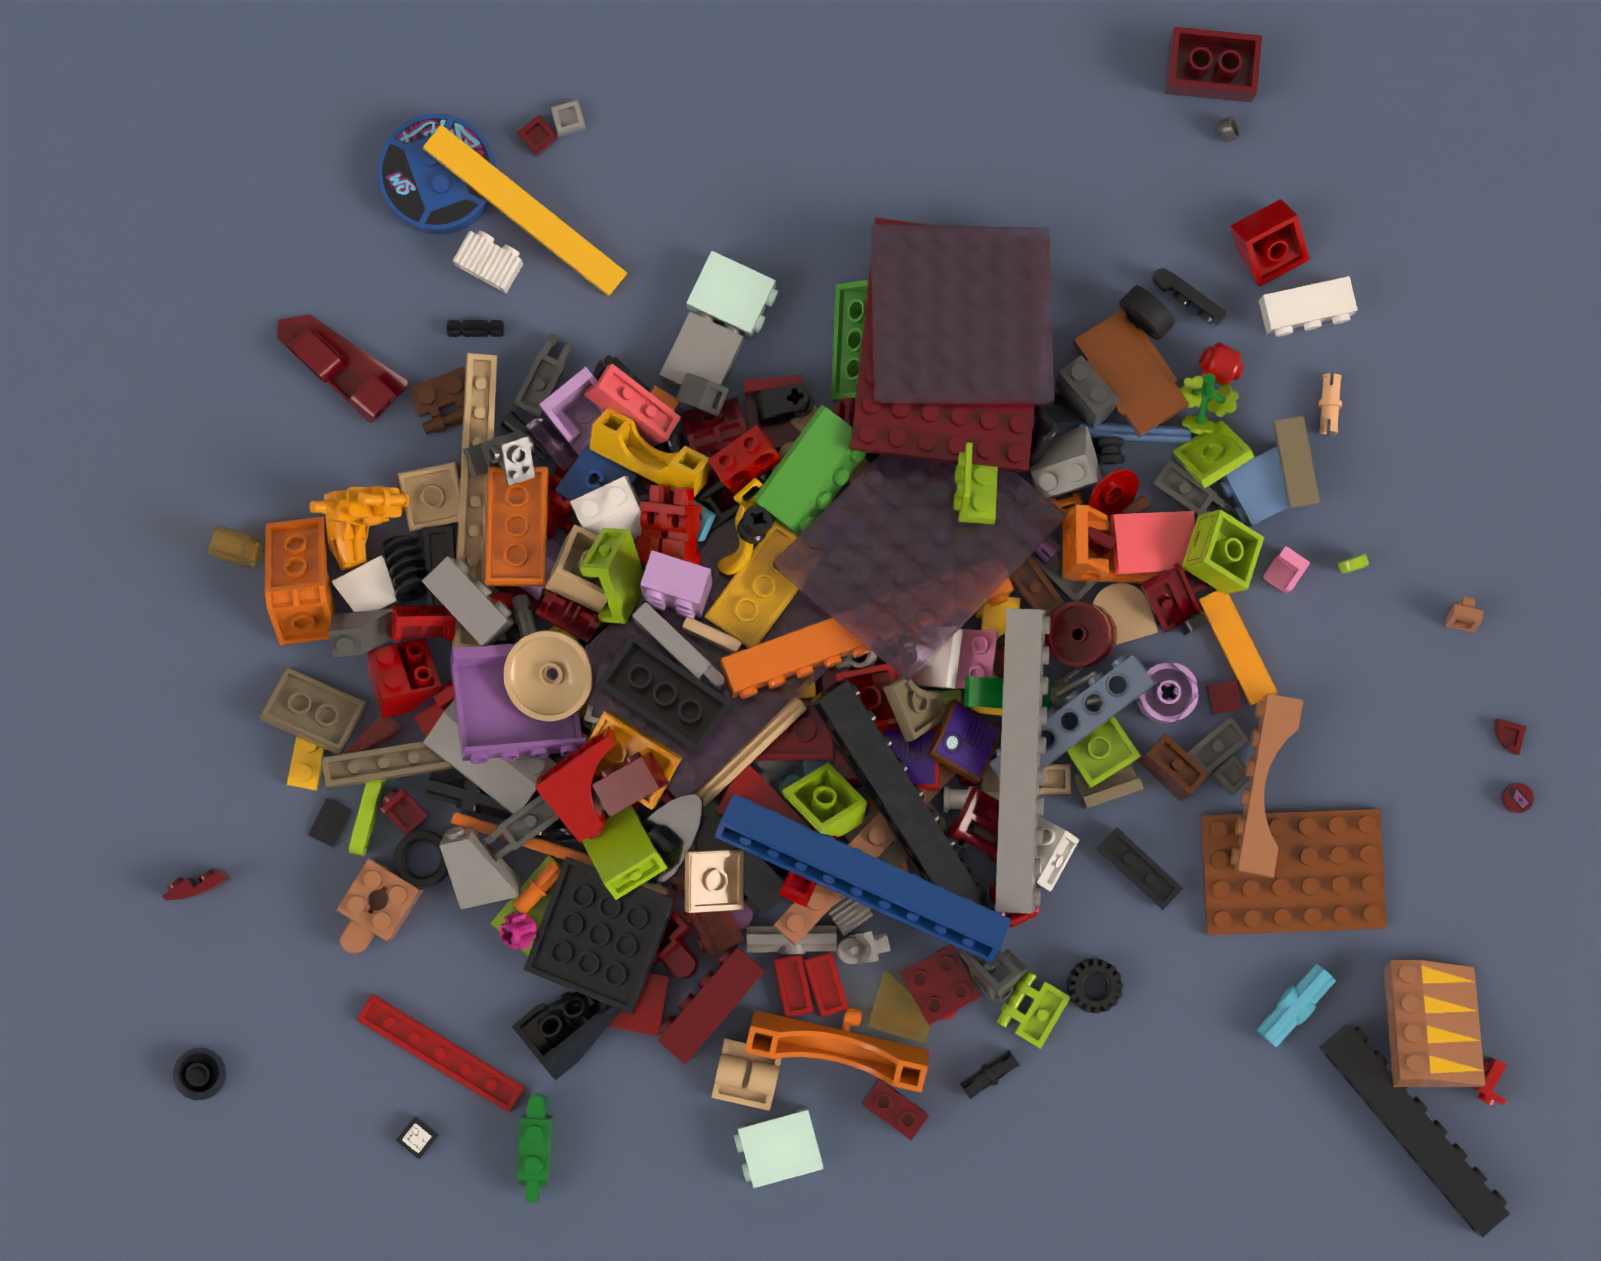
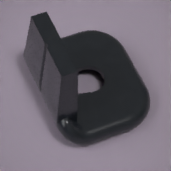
(1050, 420)

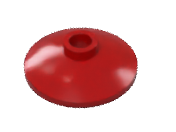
(1114, 492)

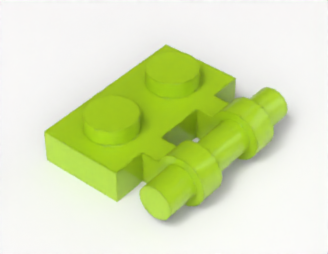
(1042, 1013)

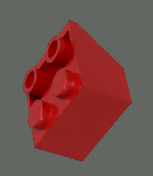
(402, 676)

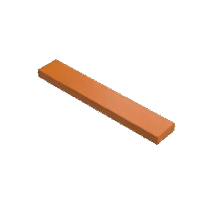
(535, 843)

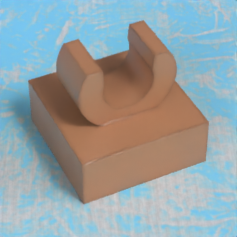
(1464, 616)

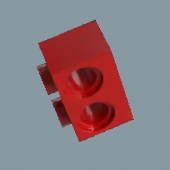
(745, 459)

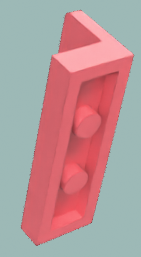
(621, 393)

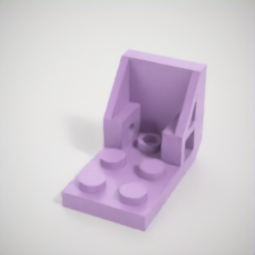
(572, 411)

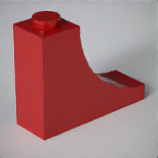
(570, 790)

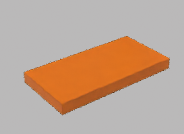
(516, 530)

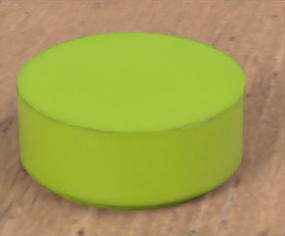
(1353, 563)

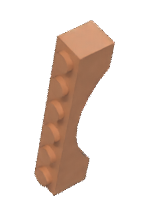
(1256, 847)

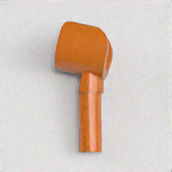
(851, 1017)

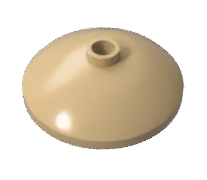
(529, 678)

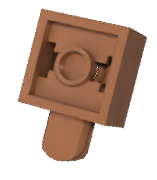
(376, 906)

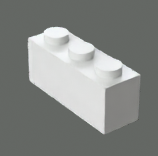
(1308, 306)

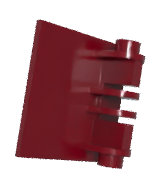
(568, 615)
(940, 984)

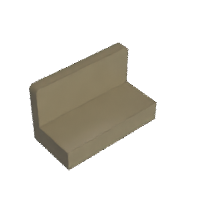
(1116, 786)

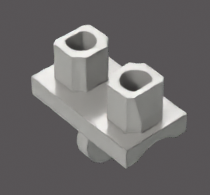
(862, 947)

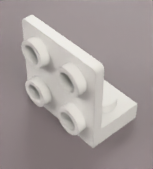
(1054, 852)

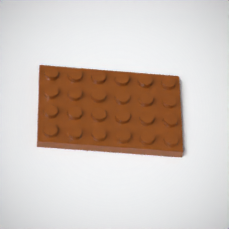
(1322, 880)

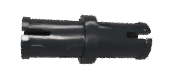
(989, 1074)

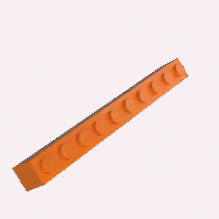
(801, 652)

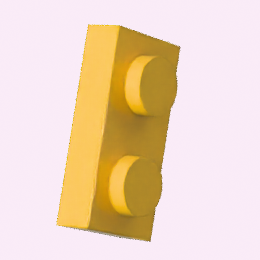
(305, 765)

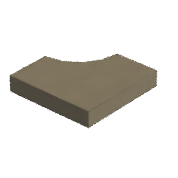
(913, 707)

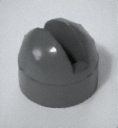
(1228, 129)

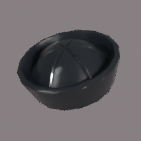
(199, 1074)

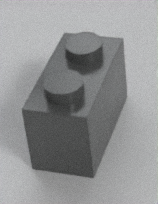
(1087, 392)

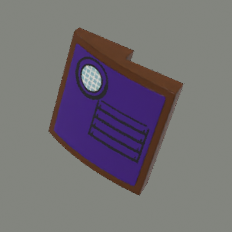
(965, 741)

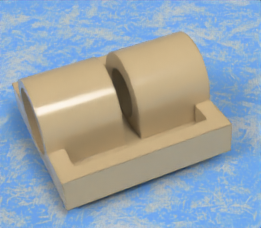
(745, 1076)

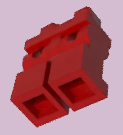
(669, 526)

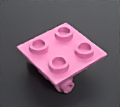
(976, 655)

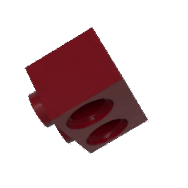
(894, 1109)

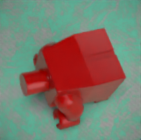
(558, 512)

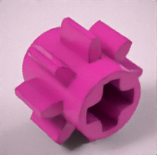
(518, 931)

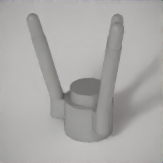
(1061, 688)

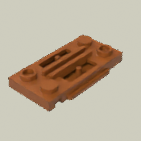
(1133, 372)

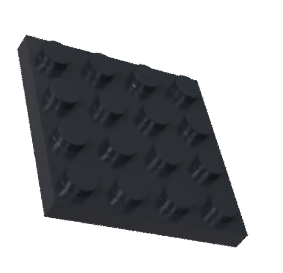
(598, 941)

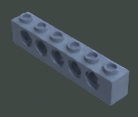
(1137, 681)

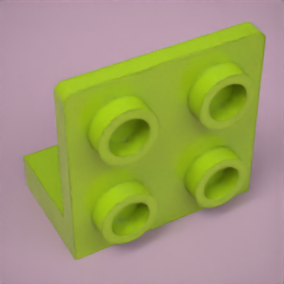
(975, 490)

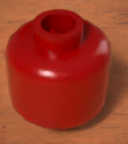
(1222, 363)

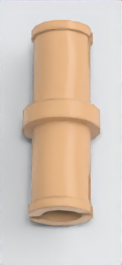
(1330, 404)

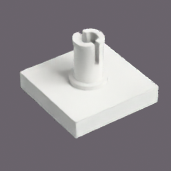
(942, 667)

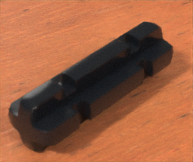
(475, 328)

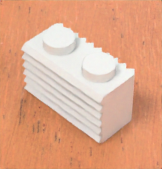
(488, 261)

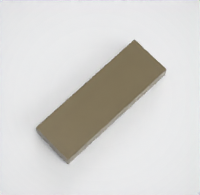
(1296, 462)

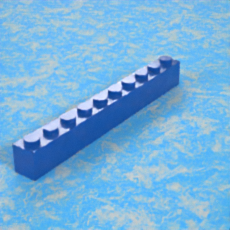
(863, 878)

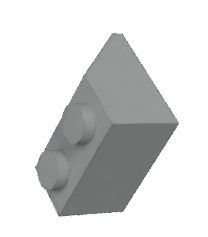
(1067, 465)

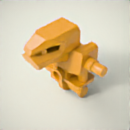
(351, 514)

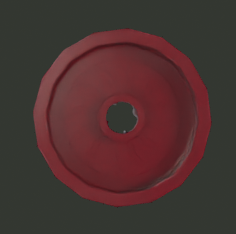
(1098, 634)

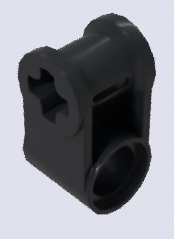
(778, 404)

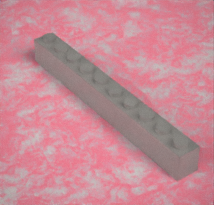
(1020, 761)

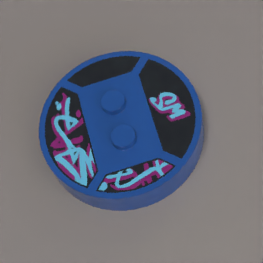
(420, 187)

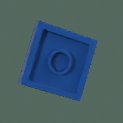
(590, 473)

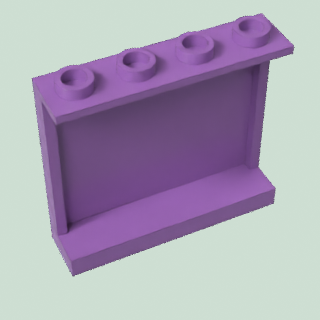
(491, 722)

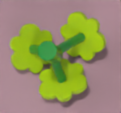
(1197, 393)

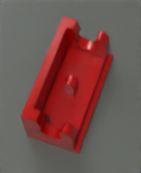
(421, 622)

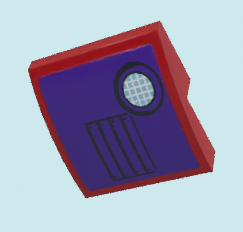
(922, 768)

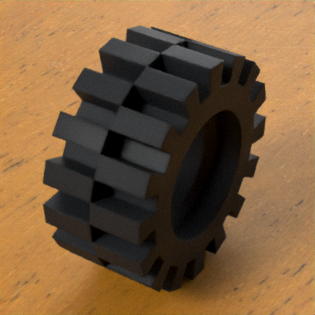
(1113, 985)

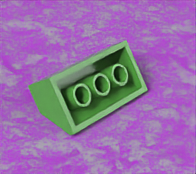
(847, 337)
(810, 472)

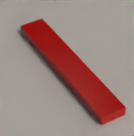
(440, 1053)

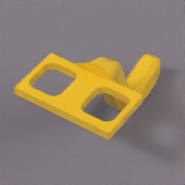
(735, 562)

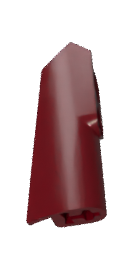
(344, 366)

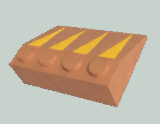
(1433, 1024)

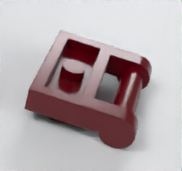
(983, 811)

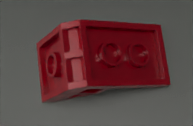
(711, 434)

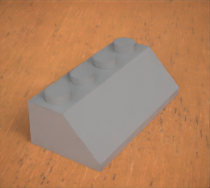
(505, 781)

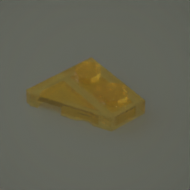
(897, 1011)

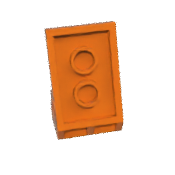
(1079, 561)
(298, 580)

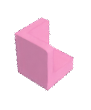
(1285, 570)

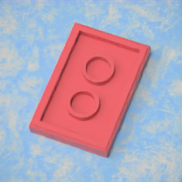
(1150, 541)

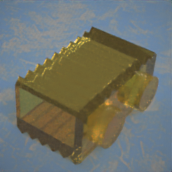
(235, 547)

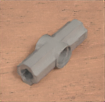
(769, 939)

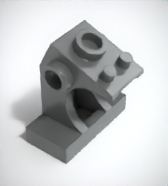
(510, 453)
(996, 977)

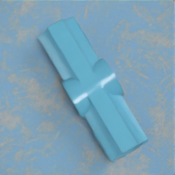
(1295, 1005)

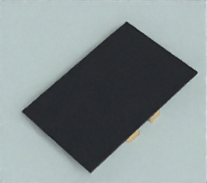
(329, 822)

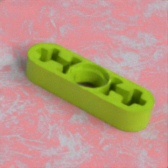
(366, 817)

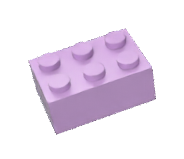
(676, 585)

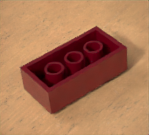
(711, 1004)

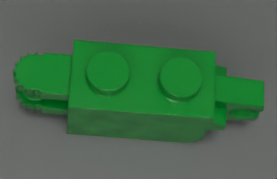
(535, 1147)

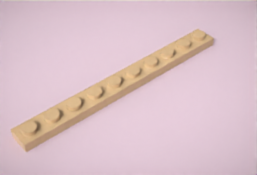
(477, 428)

